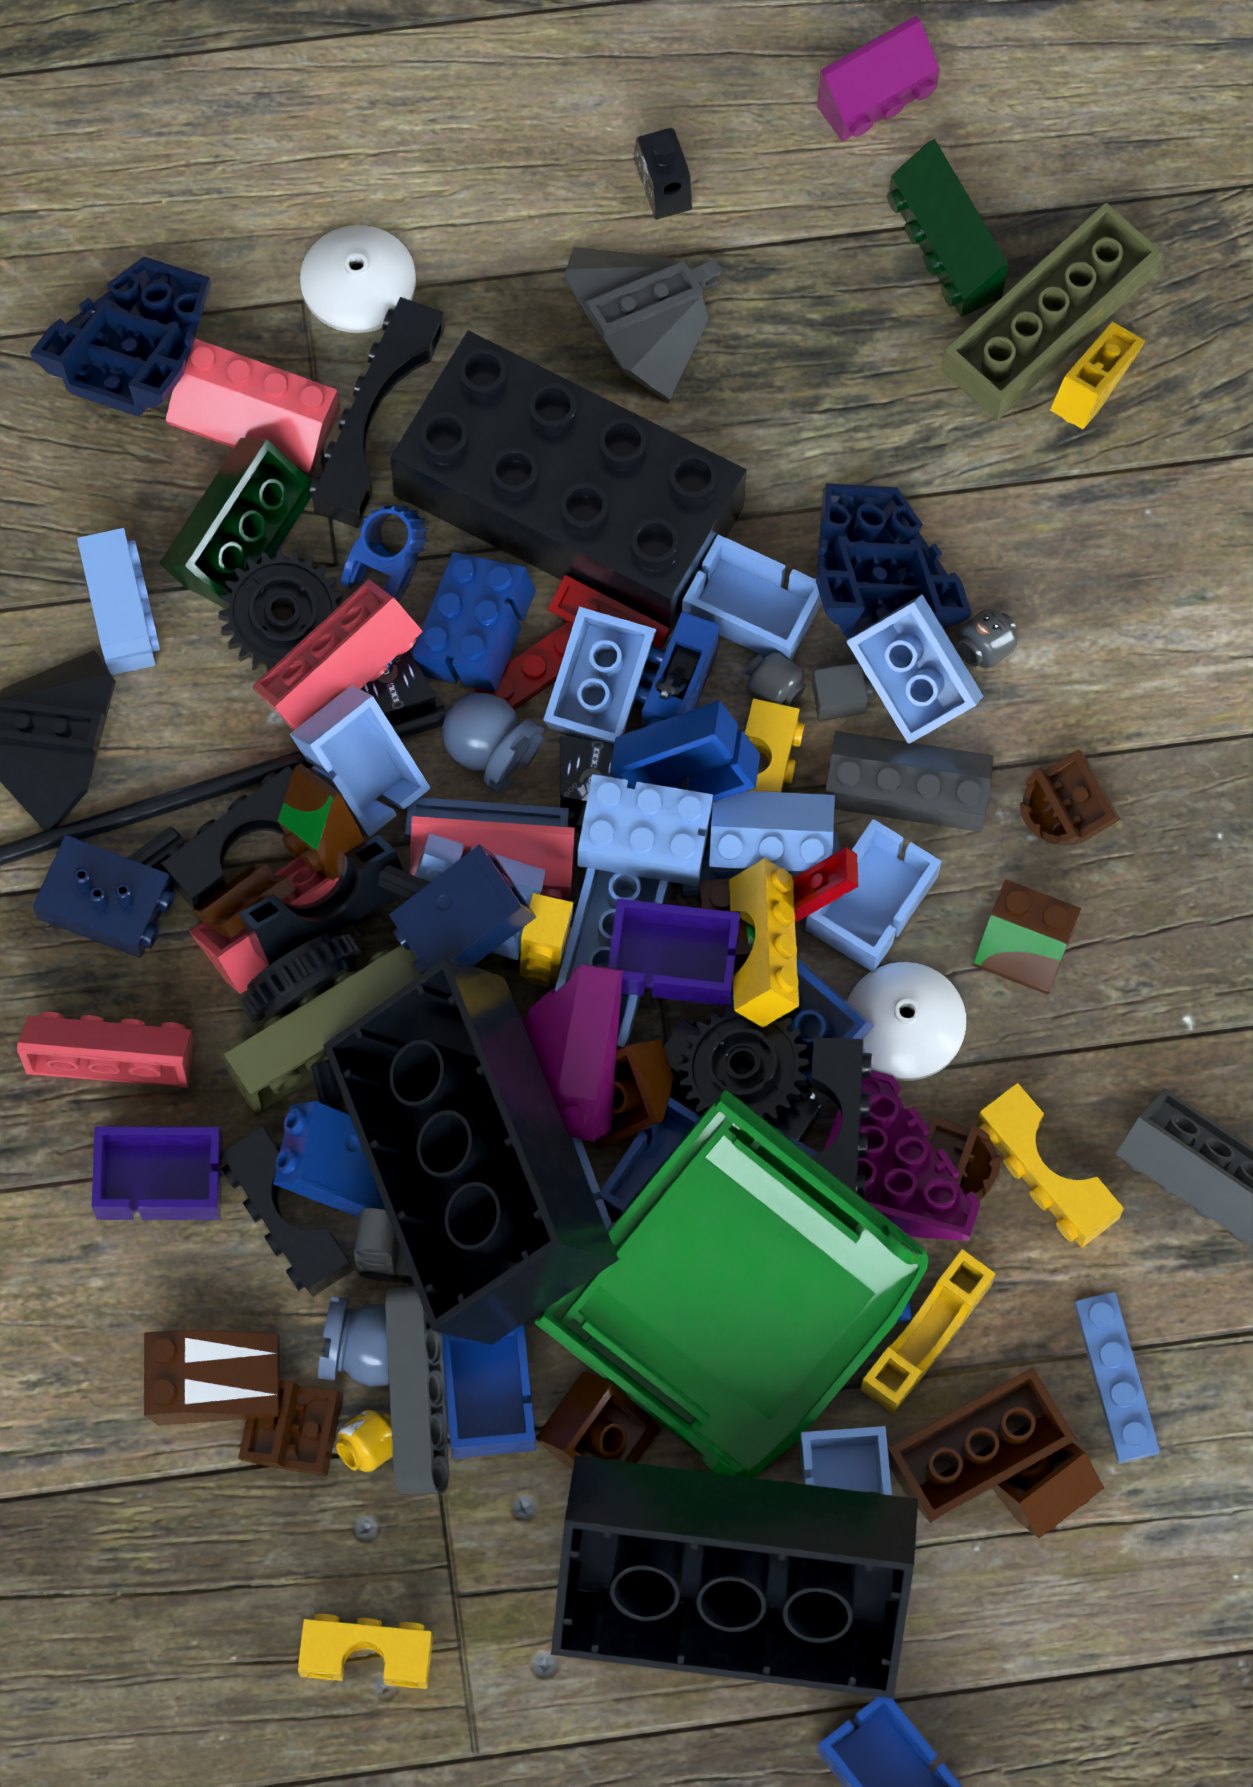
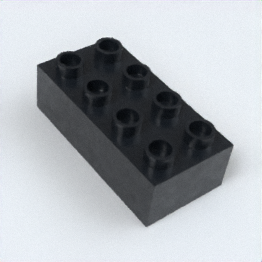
(566, 479)
(469, 1153)
(734, 1576)

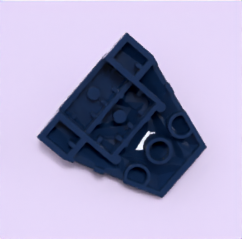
(130, 341)
(878, 560)

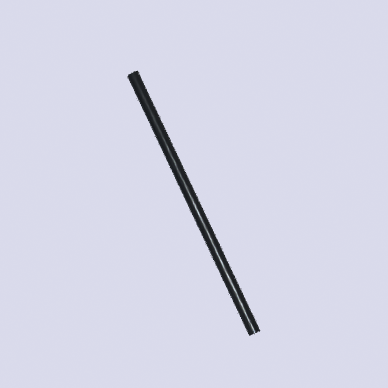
(188, 795)

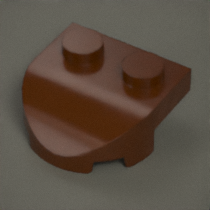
(1066, 802)
(969, 1152)

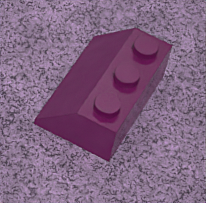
(878, 79)

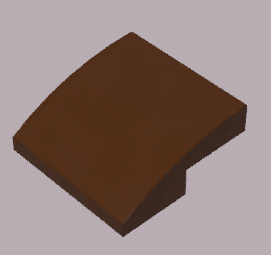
(244, 891)
(301, 1435)

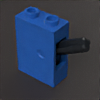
(681, 670)
(323, 1152)

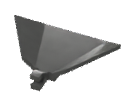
(643, 310)

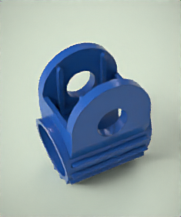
(371, 551)

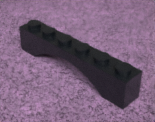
(407, 344)

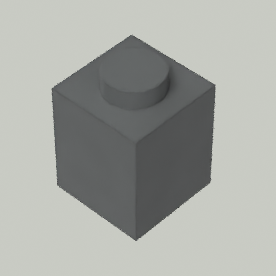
(841, 691)

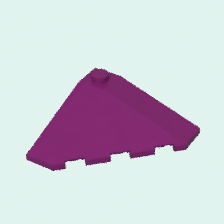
(577, 1047)
(904, 1171)

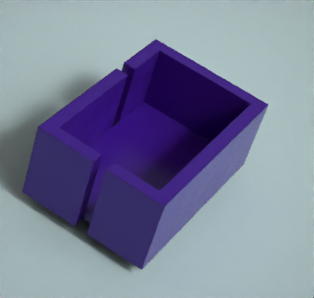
(675, 951)
(157, 1173)

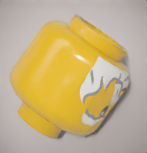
(366, 1441)

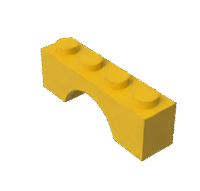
(769, 978)
(1080, 1206)
(928, 1332)

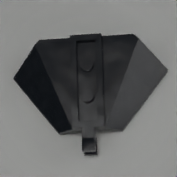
(53, 735)

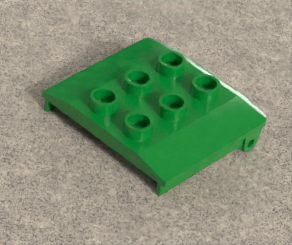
(739, 1291)

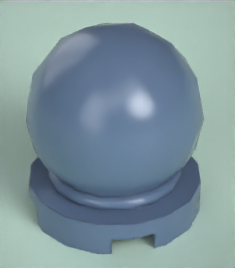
(487, 737)
(355, 1343)

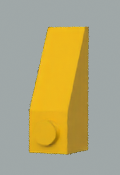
(1096, 375)

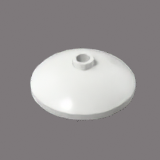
(356, 298)
(913, 1045)

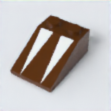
(210, 1376)

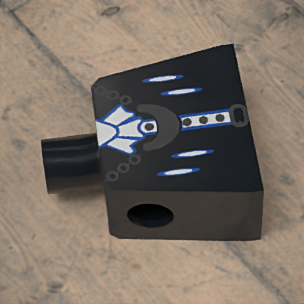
(659, 164)
(401, 688)
(577, 763)

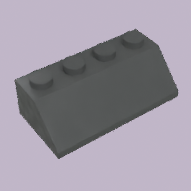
(909, 781)
(1194, 1161)

